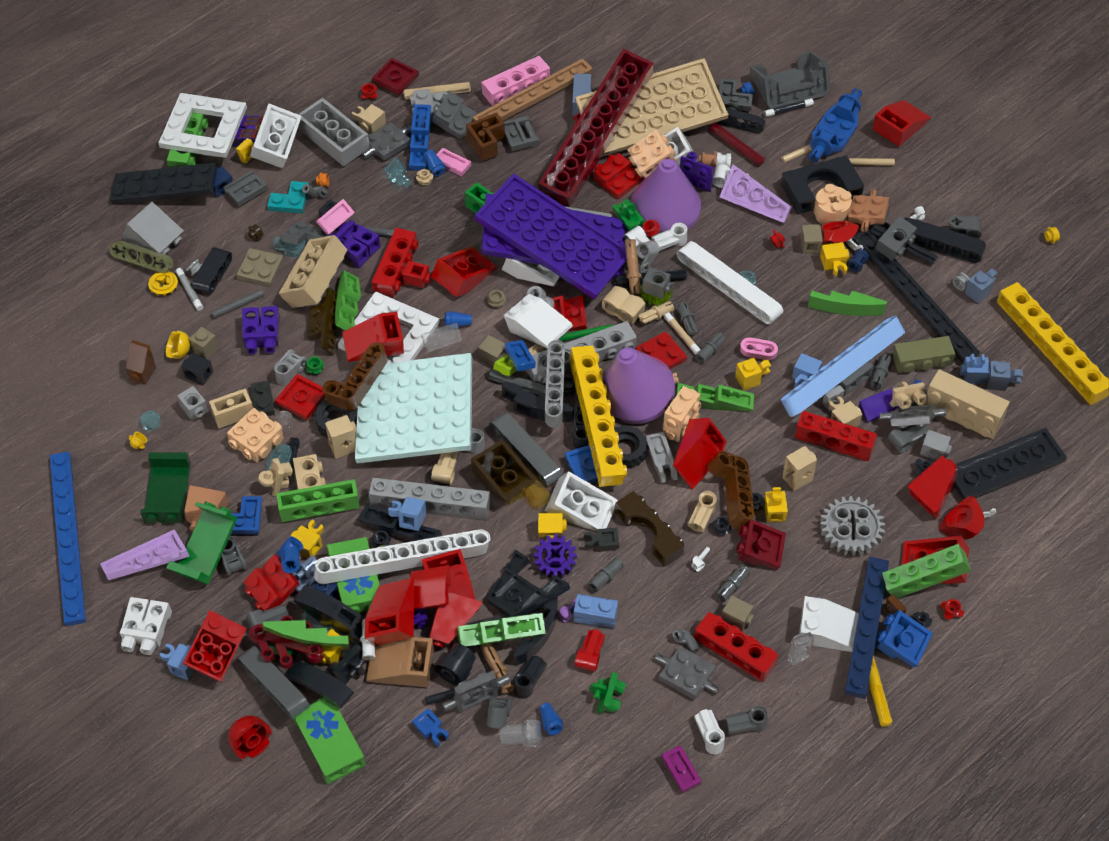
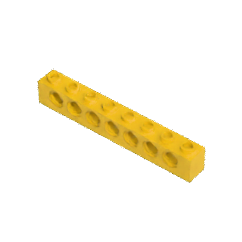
(1054, 343)
(585, 369)

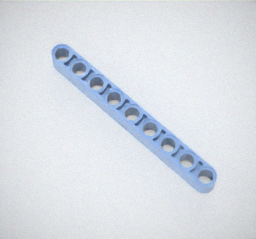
(842, 366)

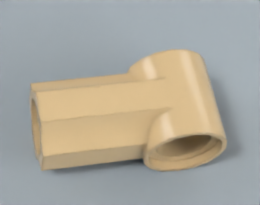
(445, 469)
(703, 512)

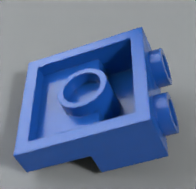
(903, 638)

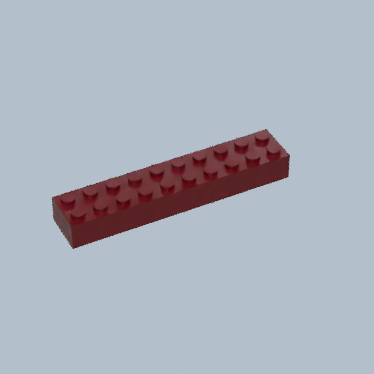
(596, 128)

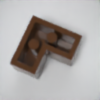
(484, 135)

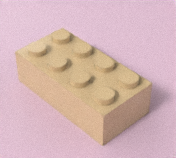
(313, 271)
(967, 404)

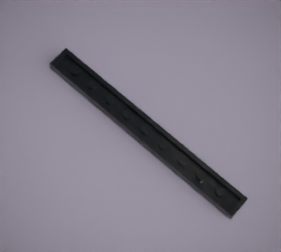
(917, 297)

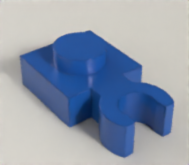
(428, 725)

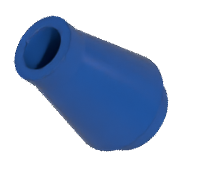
(434, 163)
(459, 318)
(551, 720)

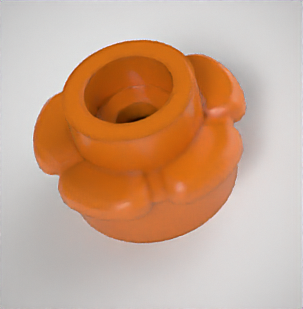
(323, 180)

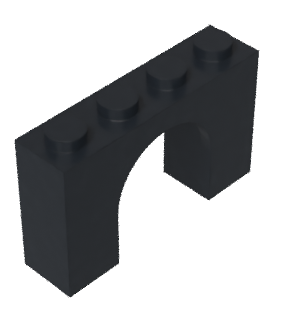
(837, 170)

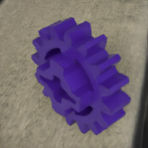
(560, 562)

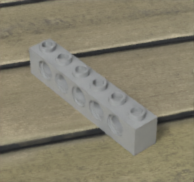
(606, 344)
(439, 499)

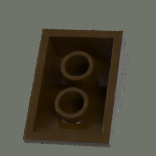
(502, 471)

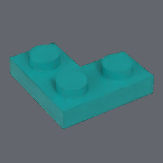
(292, 202)

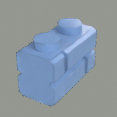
(595, 611)

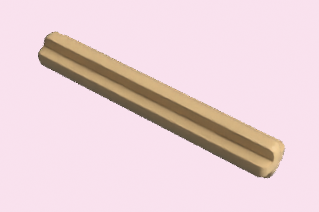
(454, 88)

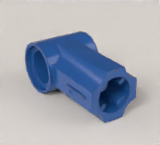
(289, 554)

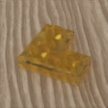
(535, 494)

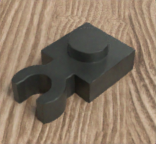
(605, 538)

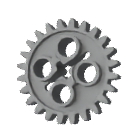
(870, 525)

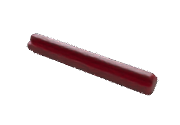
(737, 144)

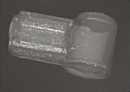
(527, 733)

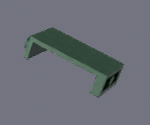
(166, 487)

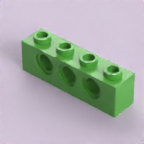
(195, 126)
(318, 500)
(926, 571)

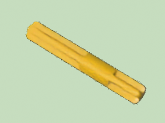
(879, 696)

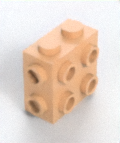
(650, 153)
(676, 417)
(255, 435)

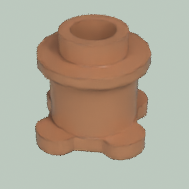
(708, 159)

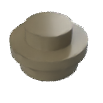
(496, 298)

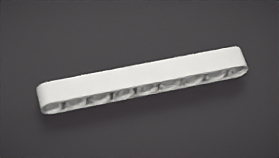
(393, 558)

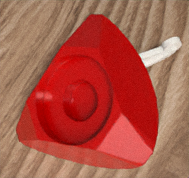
(840, 232)
(965, 519)

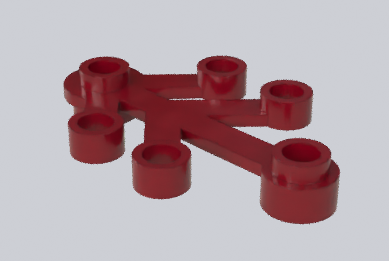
(281, 643)

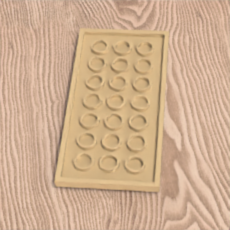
(671, 99)

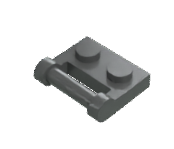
(515, 135)

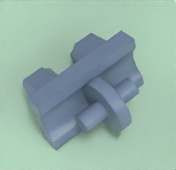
(305, 573)

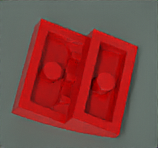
(573, 310)
(431, 587)

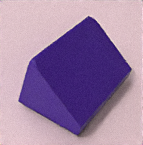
(876, 404)

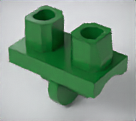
(628, 214)
(610, 686)

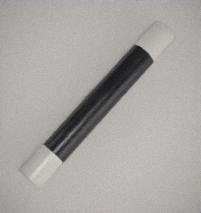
(789, 107)

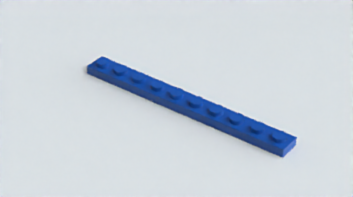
(67, 539)

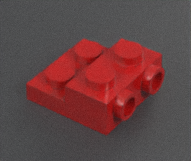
(617, 175)
(270, 584)

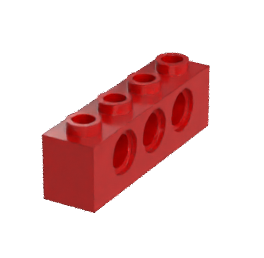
(397, 254)
(835, 435)
(740, 656)

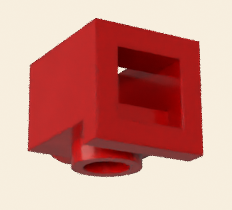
(416, 274)

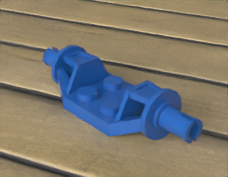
(836, 126)

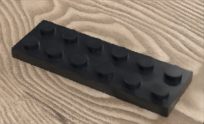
(163, 183)
(1007, 464)

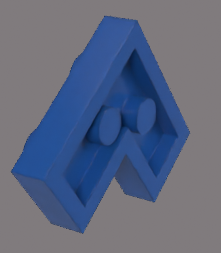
(249, 517)

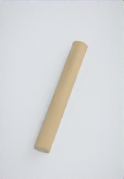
(797, 153)
(872, 161)

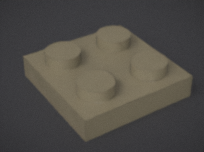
(260, 267)

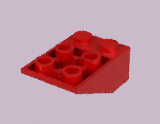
(899, 121)
(381, 329)
(698, 447)
(459, 574)
(391, 613)
(214, 646)

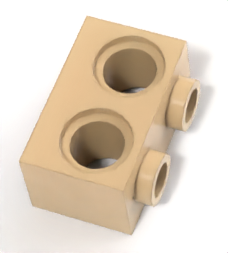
(308, 477)

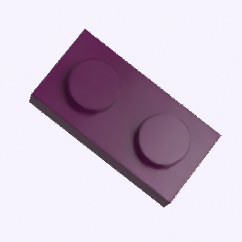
(681, 769)

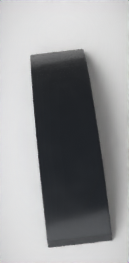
(527, 649)
(319, 682)

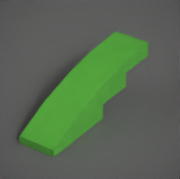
(346, 300)
(855, 304)
(721, 397)
(501, 630)
(297, 632)

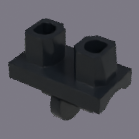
(349, 666)

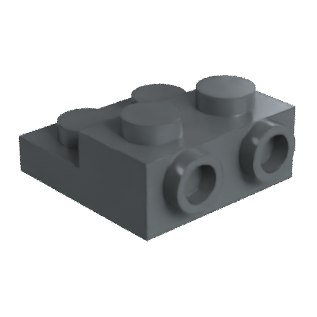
(452, 114)

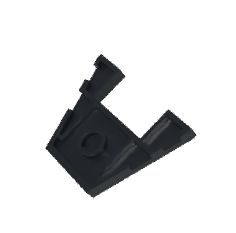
(518, 596)

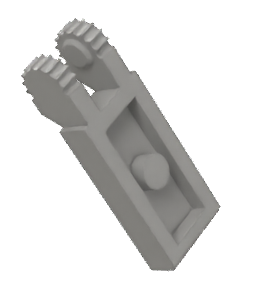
(661, 455)

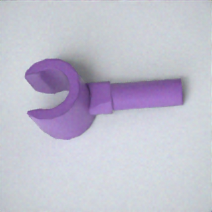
(565, 614)

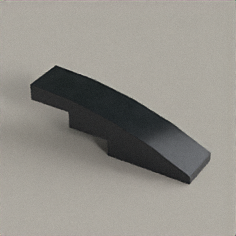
(380, 520)

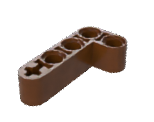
(352, 392)
(737, 486)

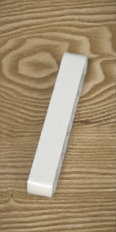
(730, 282)

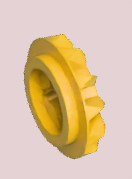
(159, 278)

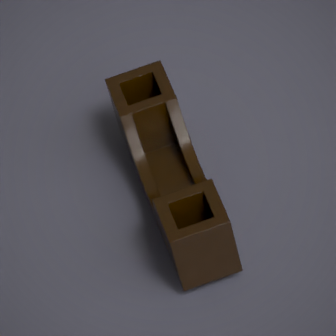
(634, 511)

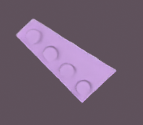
(750, 194)
(145, 556)

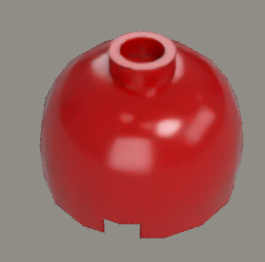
(249, 736)

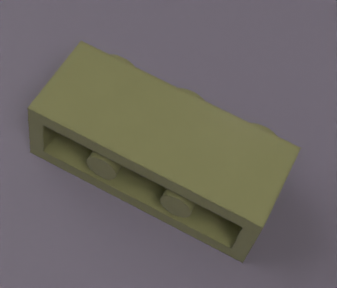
(923, 354)

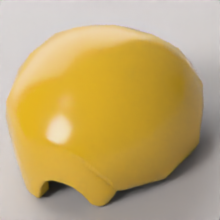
(177, 345)

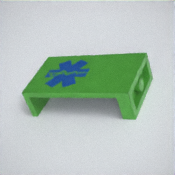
(356, 592)
(330, 740)

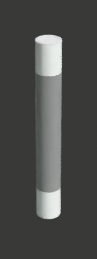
(189, 289)

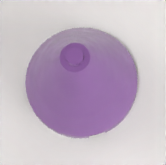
(667, 197)
(638, 386)

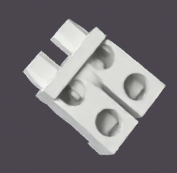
(144, 625)

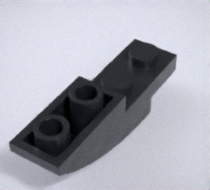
(531, 405)
(331, 611)

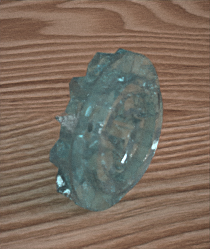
(281, 452)

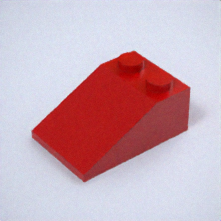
(462, 270)
(920, 548)

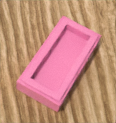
(454, 162)
(335, 217)

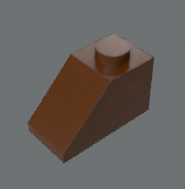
(140, 362)

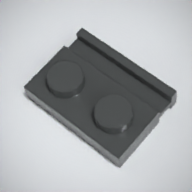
(245, 188)

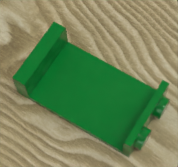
(205, 543)

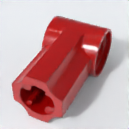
(589, 655)

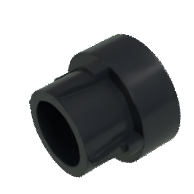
(455, 664)

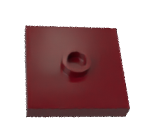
(395, 76)

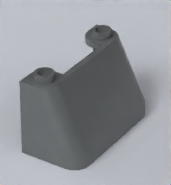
(793, 85)

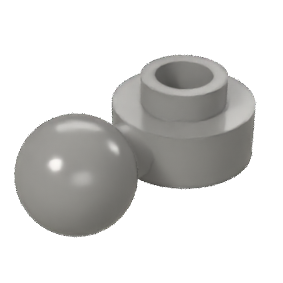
(536, 290)

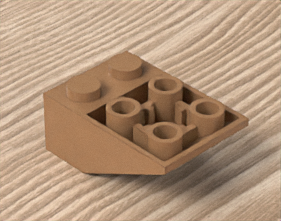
(402, 662)

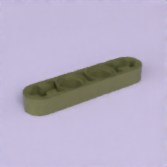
(141, 256)

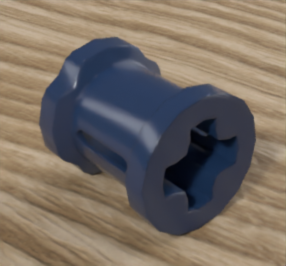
(858, 260)

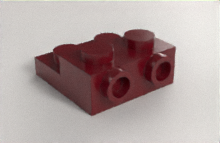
(760, 545)

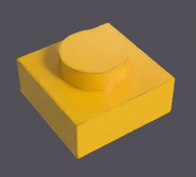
(244, 150)

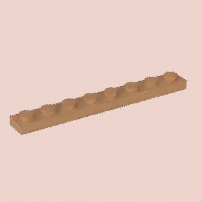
(537, 91)

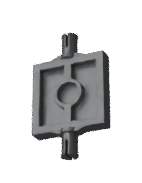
(387, 141)
(914, 415)
(687, 672)
(475, 691)

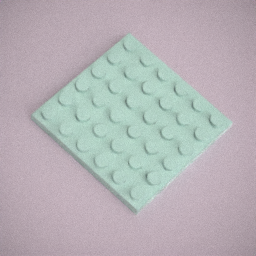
(417, 410)

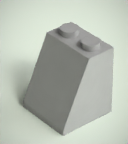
(153, 230)

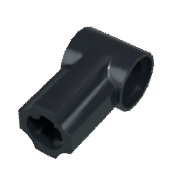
(529, 675)

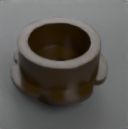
(255, 232)

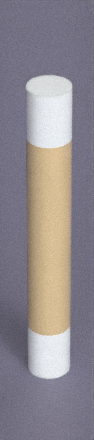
(680, 331)

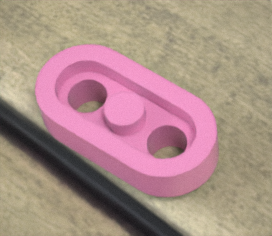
(759, 348)

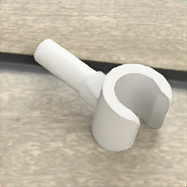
(919, 213)
(697, 563)

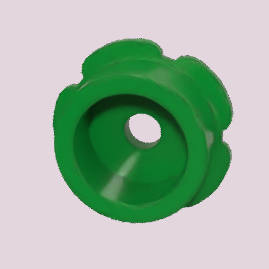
(314, 361)

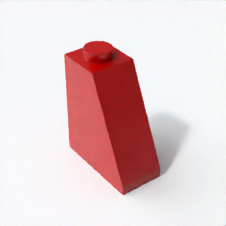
(934, 485)
(451, 616)

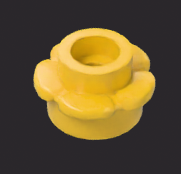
(1052, 234)
(137, 440)

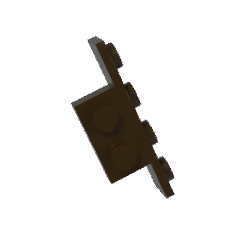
(323, 323)

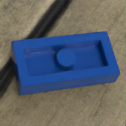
(520, 355)

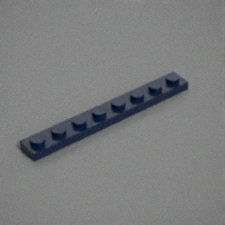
(866, 628)

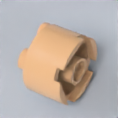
(832, 204)

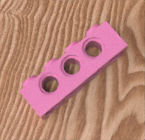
(514, 80)

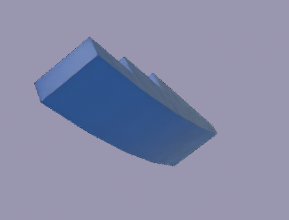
(420, 136)

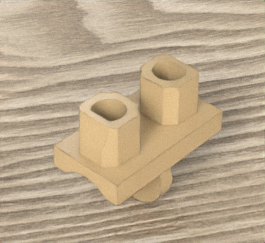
(908, 394)
(276, 476)

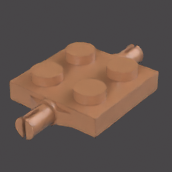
(868, 210)

